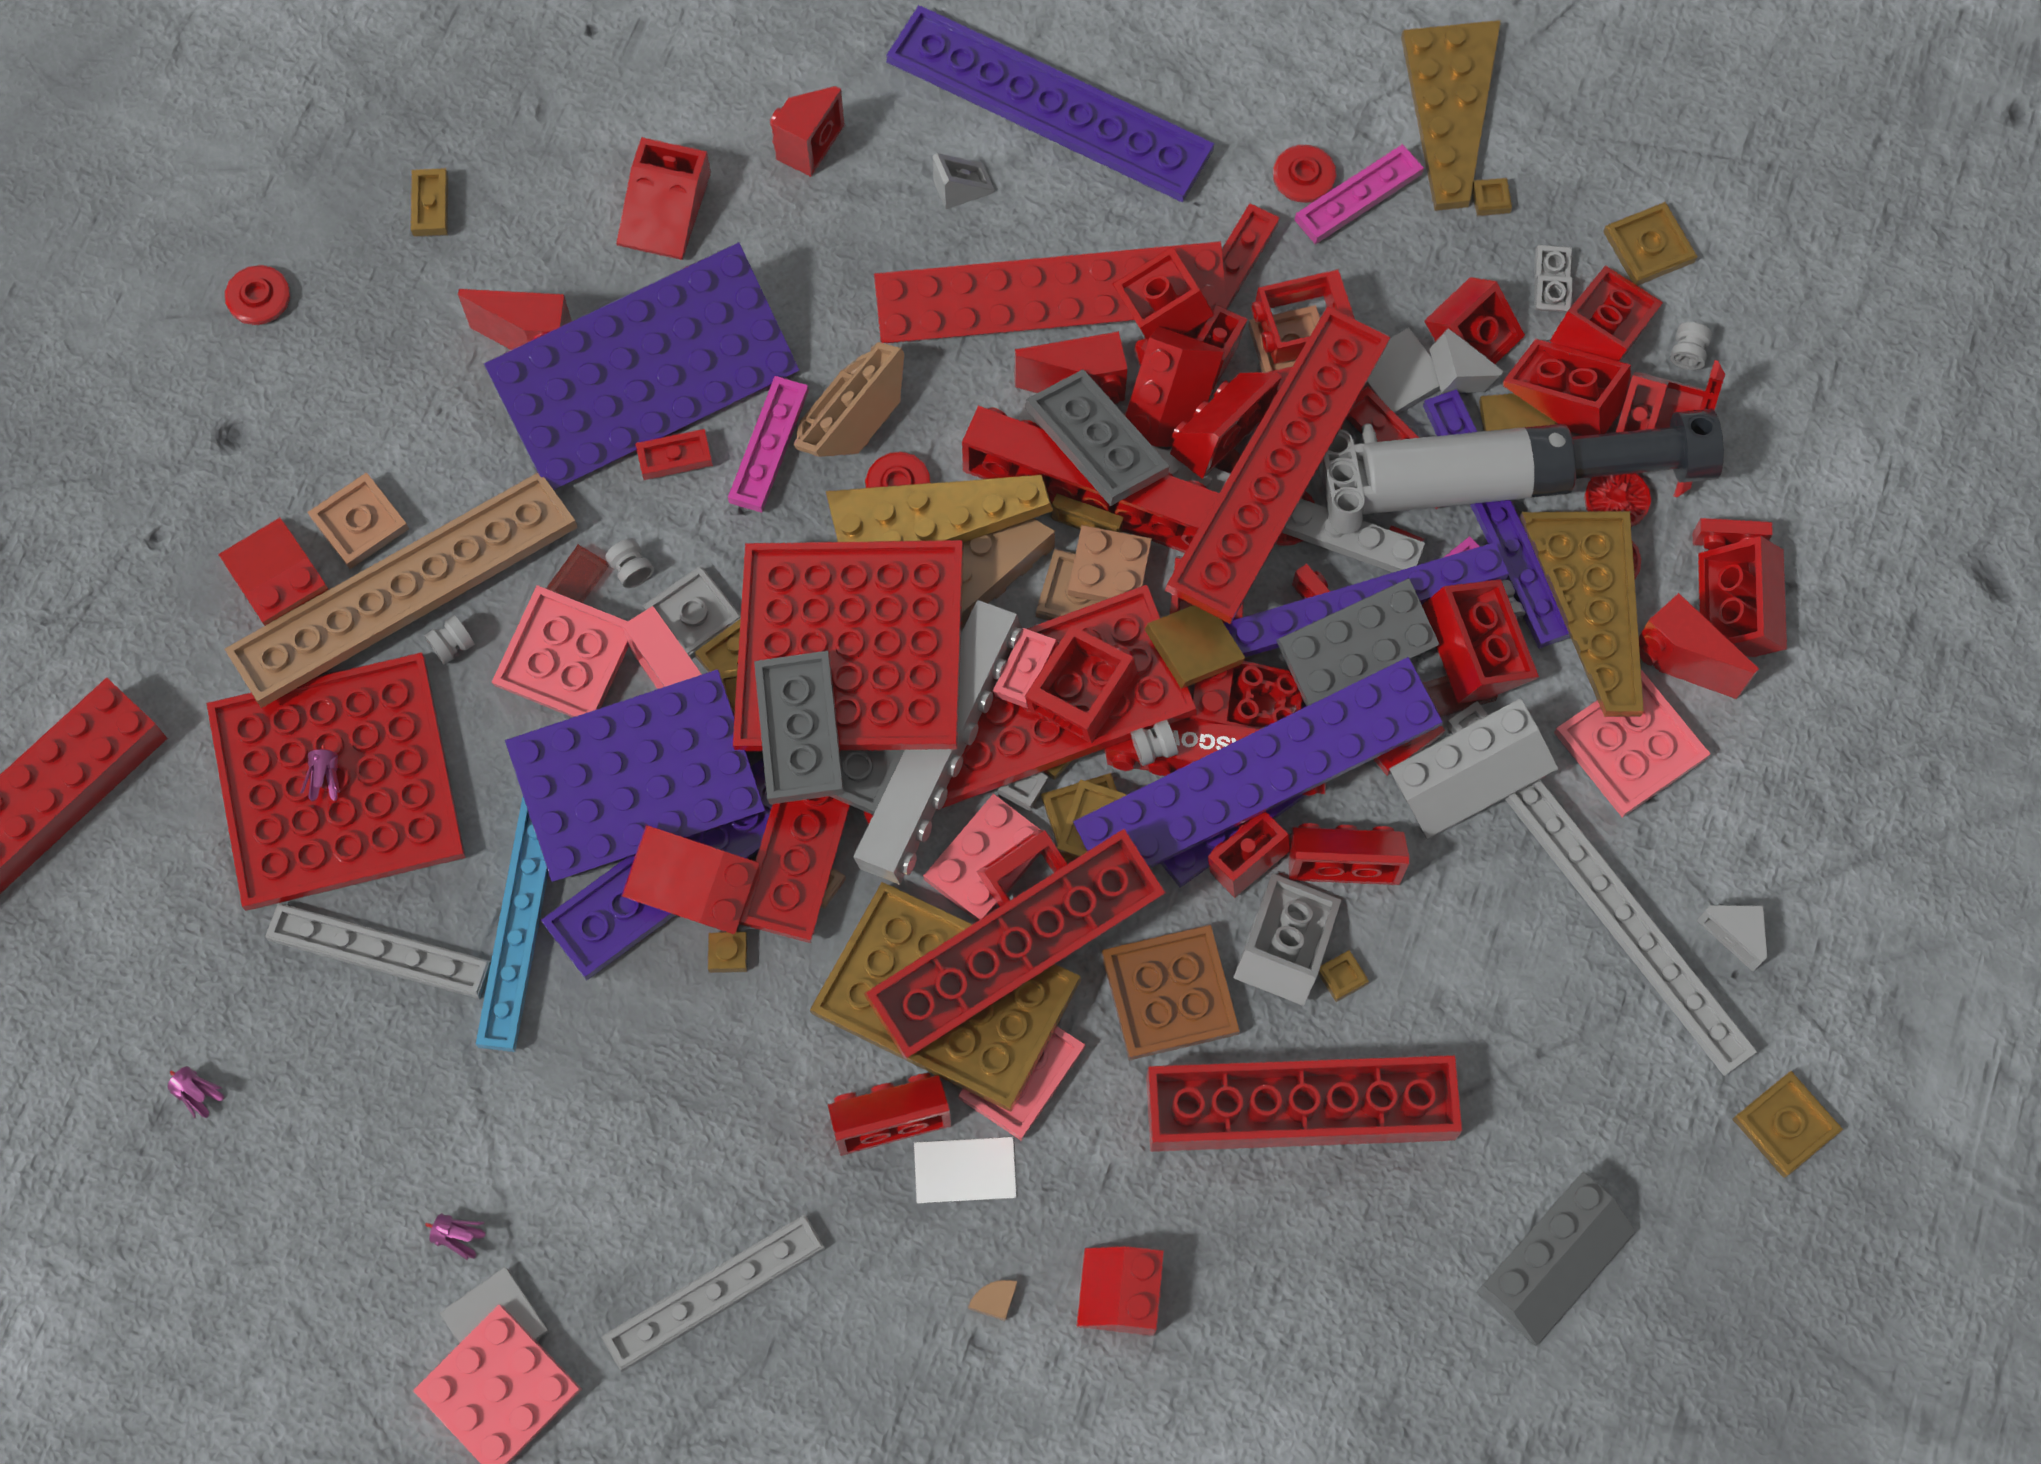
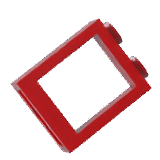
(1288, 292)
(1066, 715)
(1015, 856)

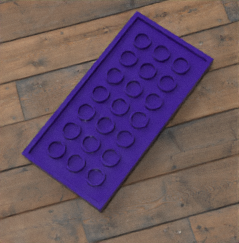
(641, 366)

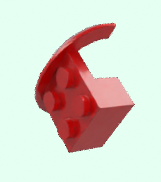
(1221, 330)
(1654, 400)

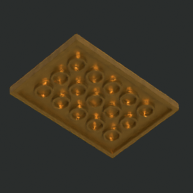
(984, 1054)

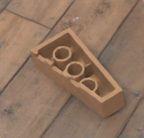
(999, 559)

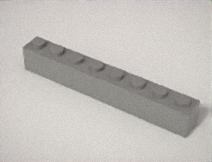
(923, 775)

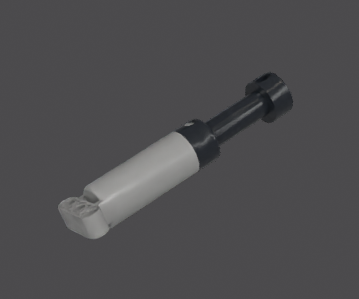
(1505, 464)

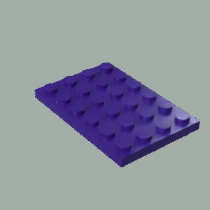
(634, 765)

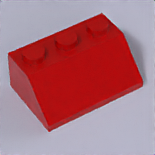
(1171, 384)
(1223, 421)
(1745, 594)
(1479, 640)
(1347, 855)
(889, 1113)

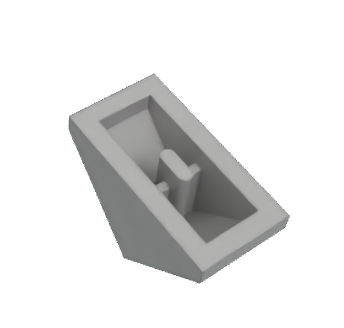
(960, 180)
(1461, 365)
(1739, 930)

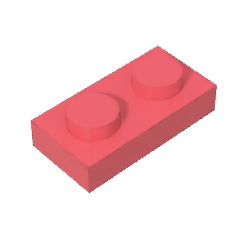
(1024, 666)

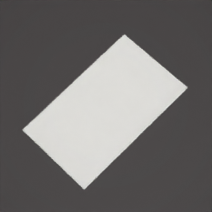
(964, 1170)

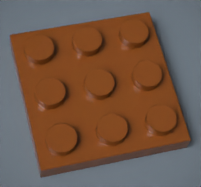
(1170, 992)

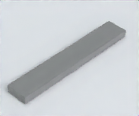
(378, 950)
(713, 1293)

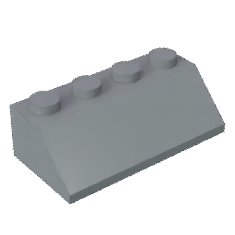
(1474, 768)

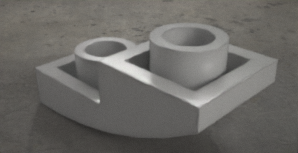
(1552, 278)

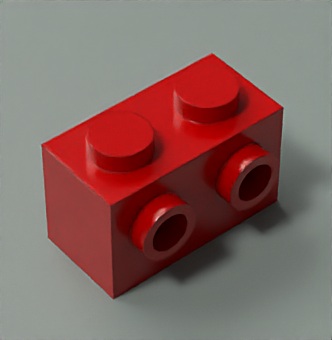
(1248, 853)

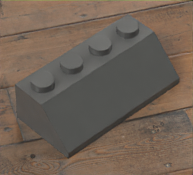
(1557, 1259)

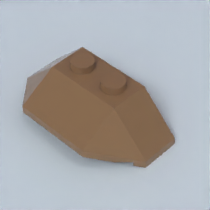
(854, 404)

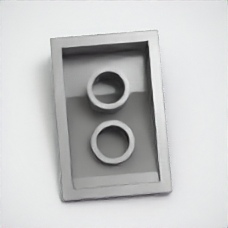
(1288, 939)

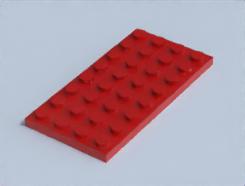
(1020, 743)

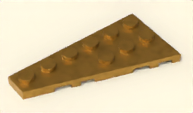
(1450, 89)
(936, 509)
(1593, 584)

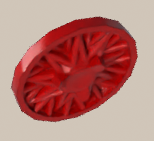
(1304, 173)
(257, 295)
(897, 470)
(1619, 494)

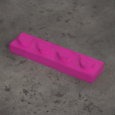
(1358, 194)
(768, 444)

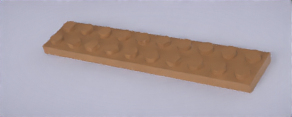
(400, 589)

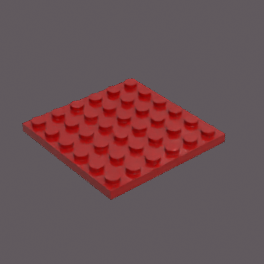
(883, 617)
(390, 773)

